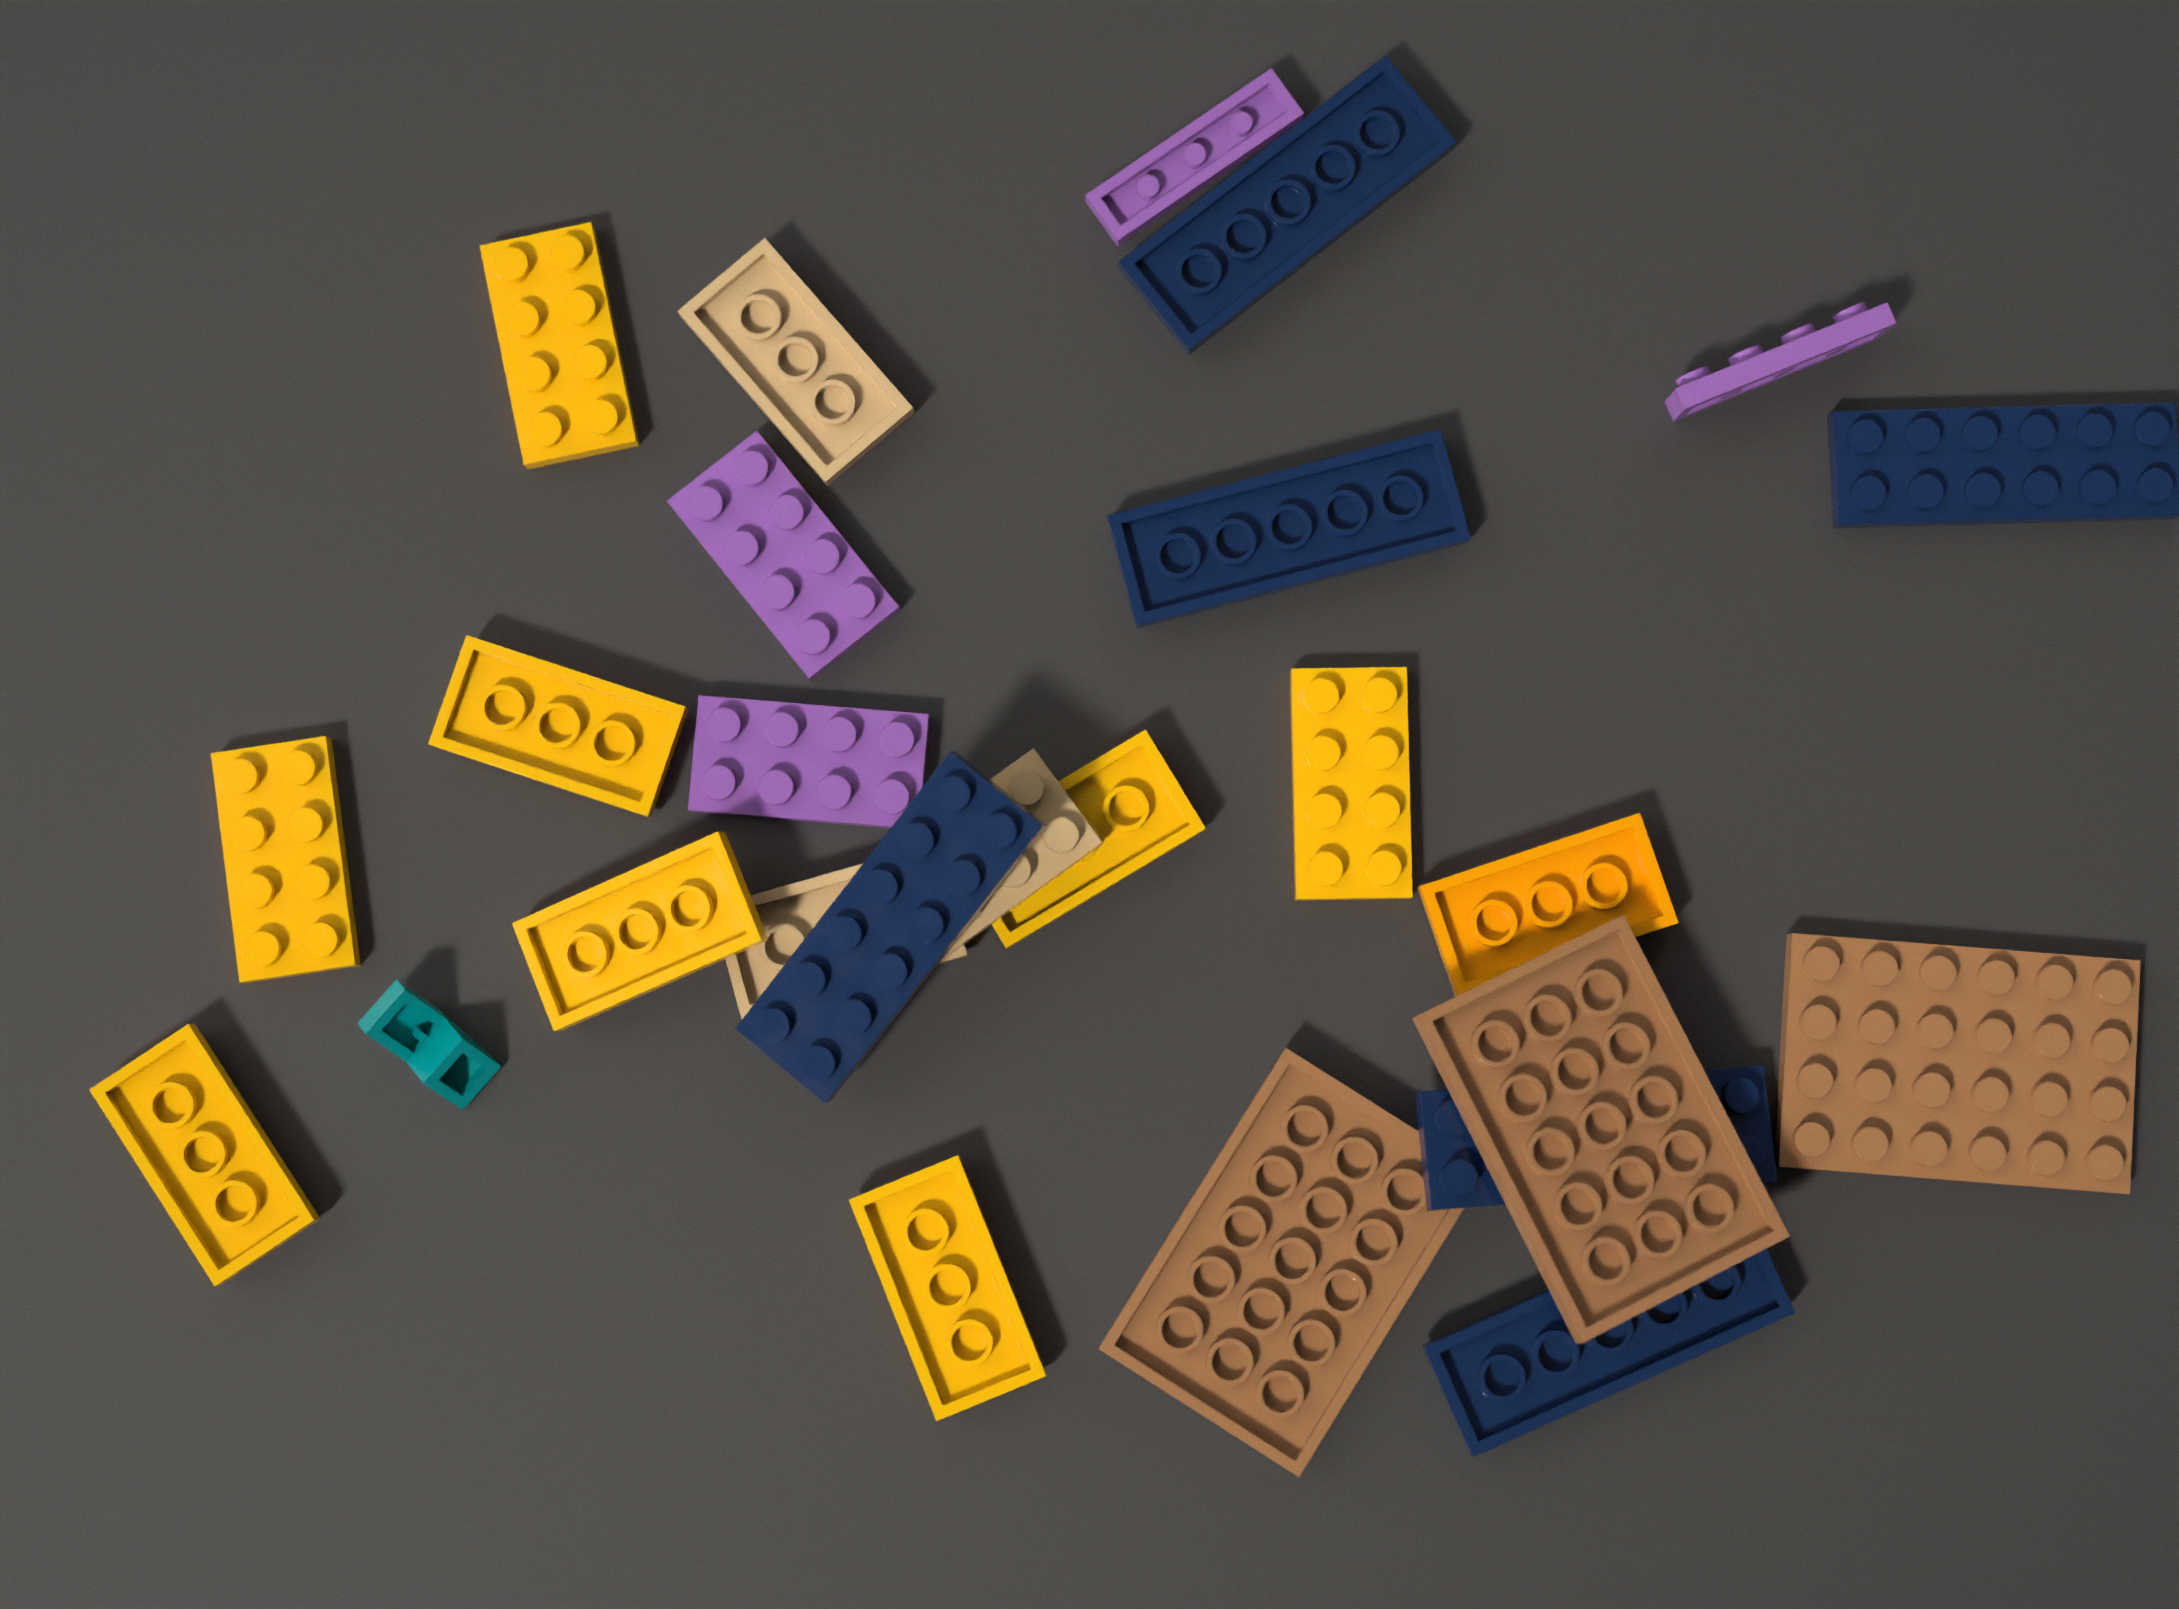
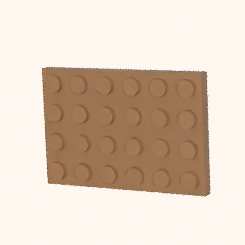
(1957, 1063)
(1600, 1129)
(1285, 1265)

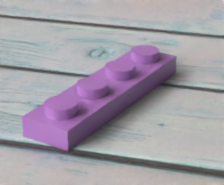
(1194, 157)
(1799, 351)

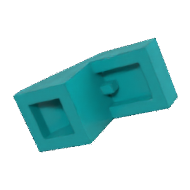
(430, 1044)

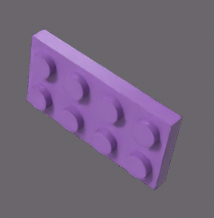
(784, 555)
(806, 761)

